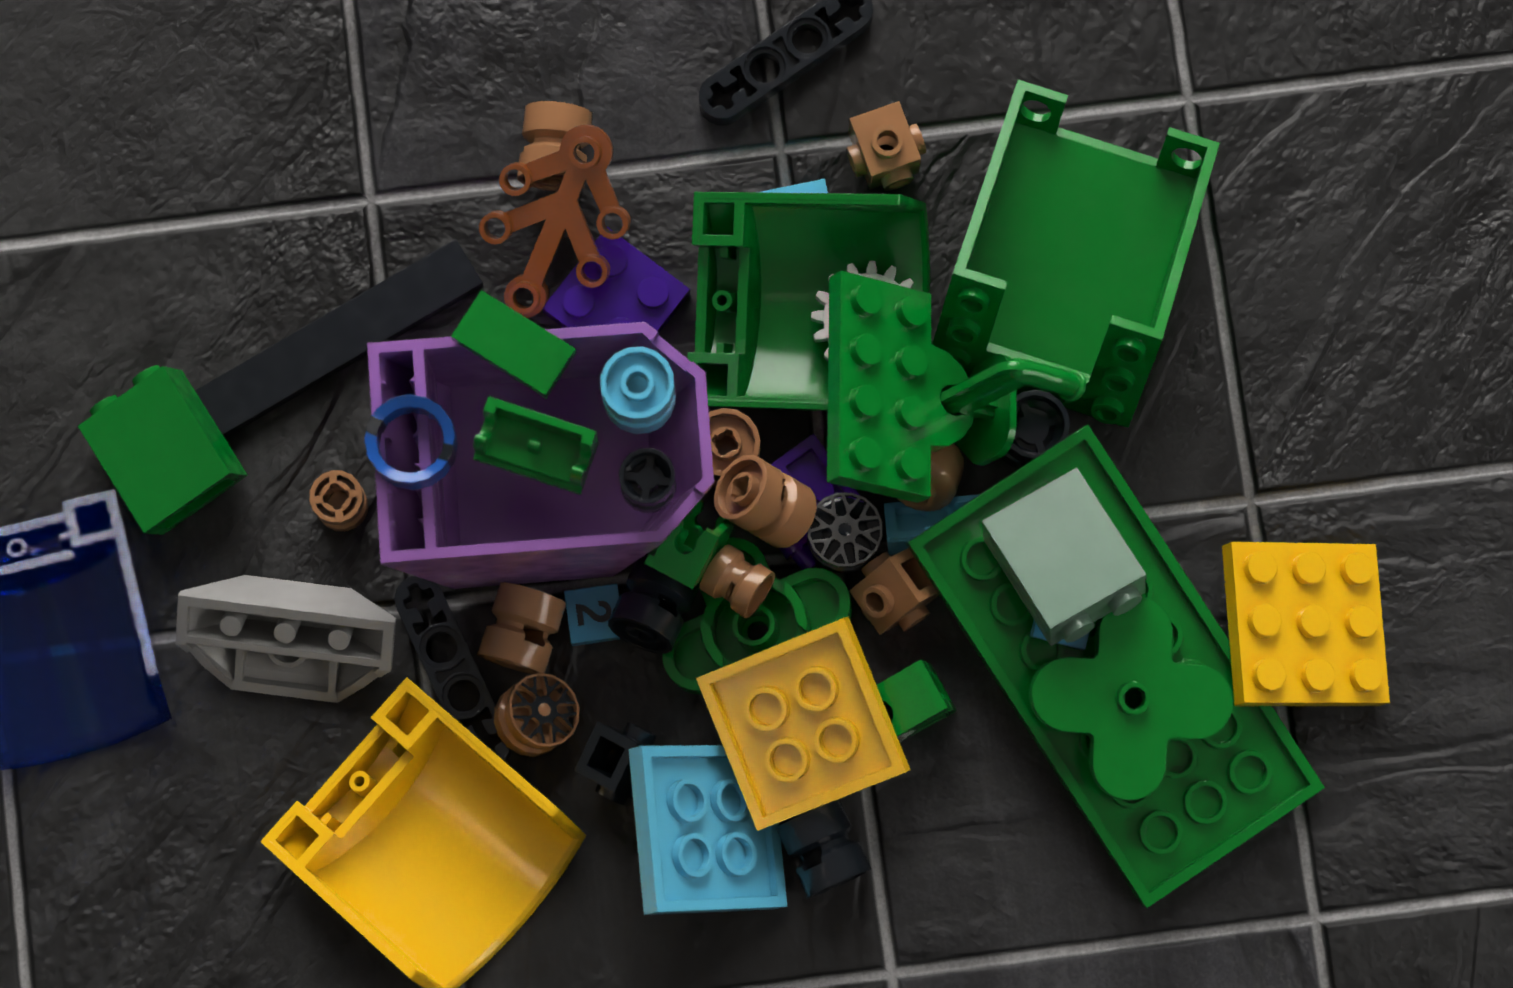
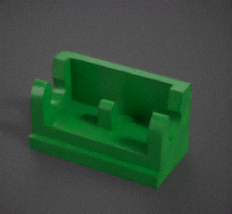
(535, 445)
(690, 548)

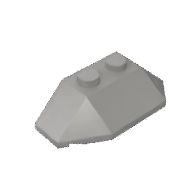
(286, 636)

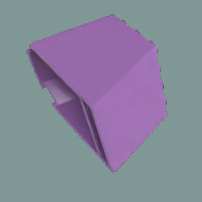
(503, 527)

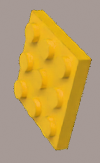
(1305, 624)
(803, 723)

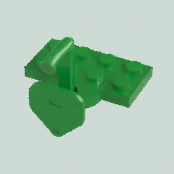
(889, 386)

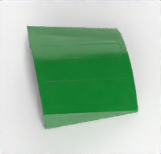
(760, 280)

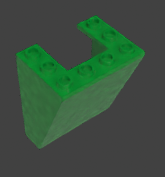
(1074, 254)

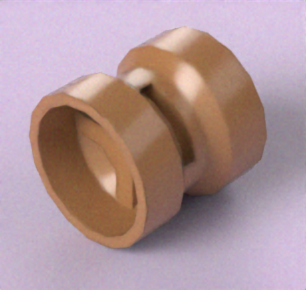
(343, 509)
(737, 581)

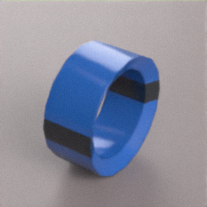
(401, 406)

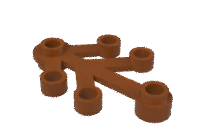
(560, 213)

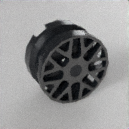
(845, 533)

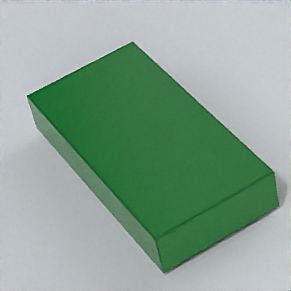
(513, 344)

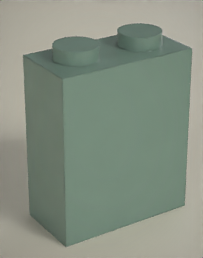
(1065, 558)

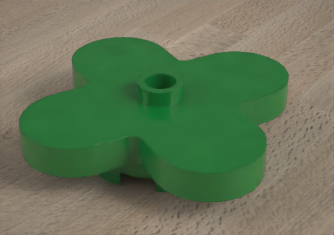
(789, 610)
(1089, 695)

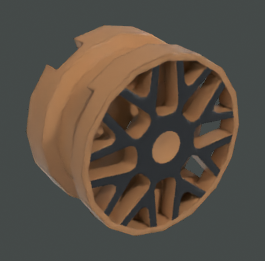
(534, 716)

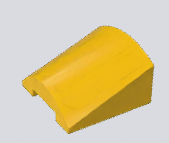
(427, 842)

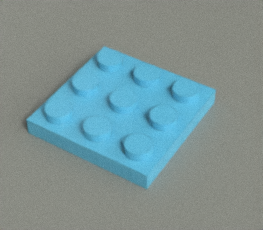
(699, 836)

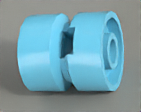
(638, 390)

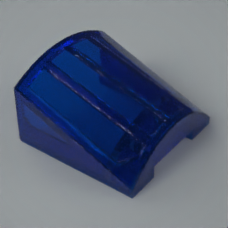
(73, 637)

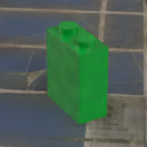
(161, 449)

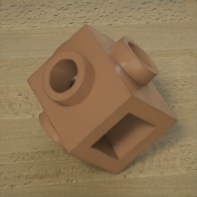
(881, 131)
(894, 592)

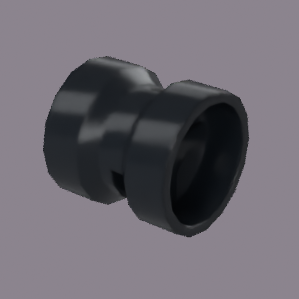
(647, 469)

